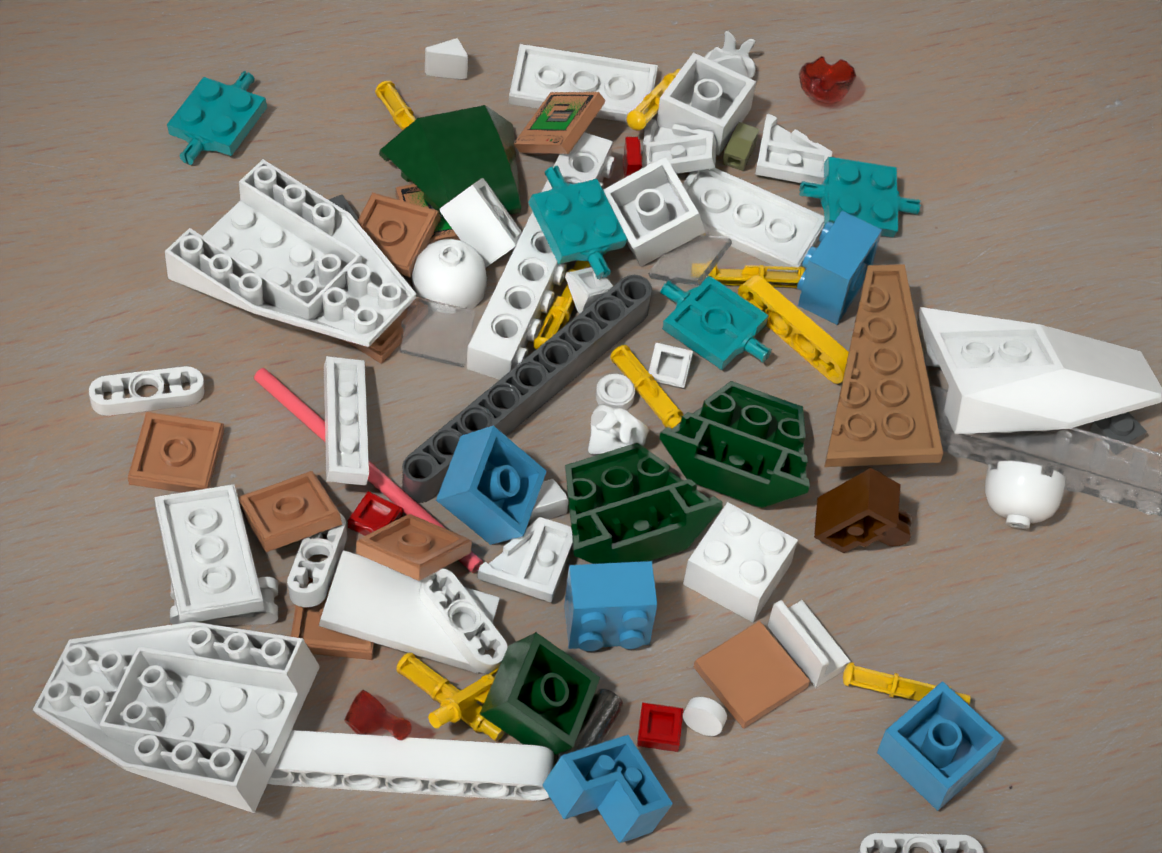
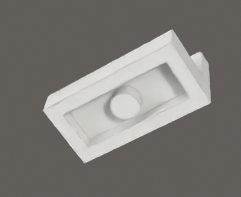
(482, 222)
(807, 642)

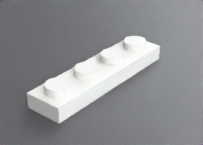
(345, 421)

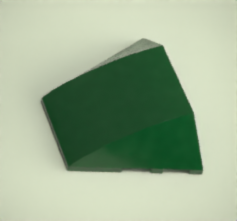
(454, 151)
(743, 446)
(633, 507)

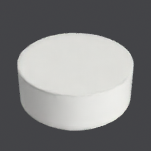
(615, 391)
(705, 716)

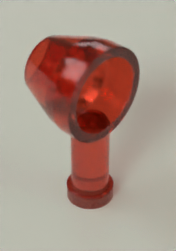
(369, 715)

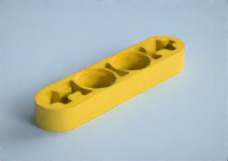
(797, 329)

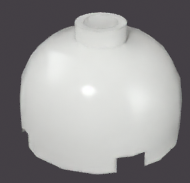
(450, 274)
(1023, 493)

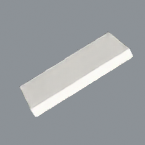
(552, 70)
(753, 218)
(208, 554)
(387, 610)

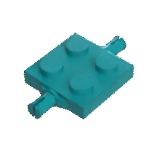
(216, 116)
(862, 191)
(577, 221)
(715, 322)

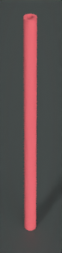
(376, 476)

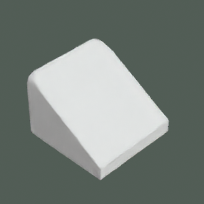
(446, 60)
(586, 287)
(670, 365)
(550, 502)

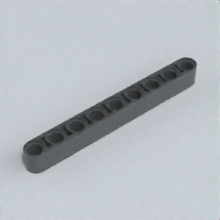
(573, 349)

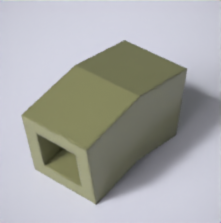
(740, 146)

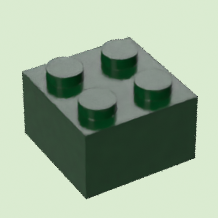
(540, 694)

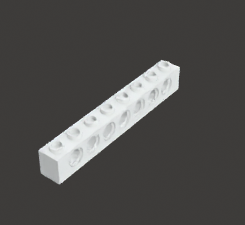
(531, 274)

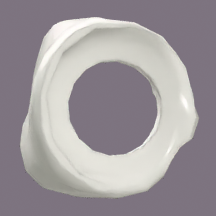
(733, 58)
(614, 429)

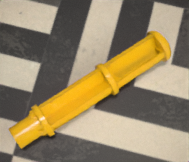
(648, 108)
(400, 112)
(738, 276)
(559, 311)
(646, 386)
(889, 683)
(441, 689)
(451, 707)

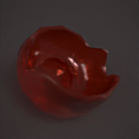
(826, 81)

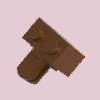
(862, 513)

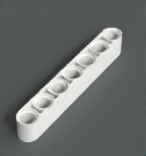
(414, 765)

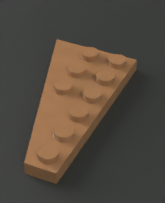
(885, 392)

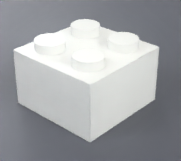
(707, 99)
(654, 211)
(740, 562)

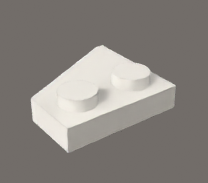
(684, 148)
(790, 155)
(533, 561)

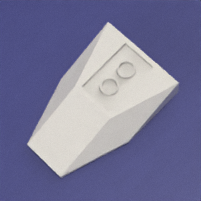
(293, 261)
(1030, 374)
(184, 704)

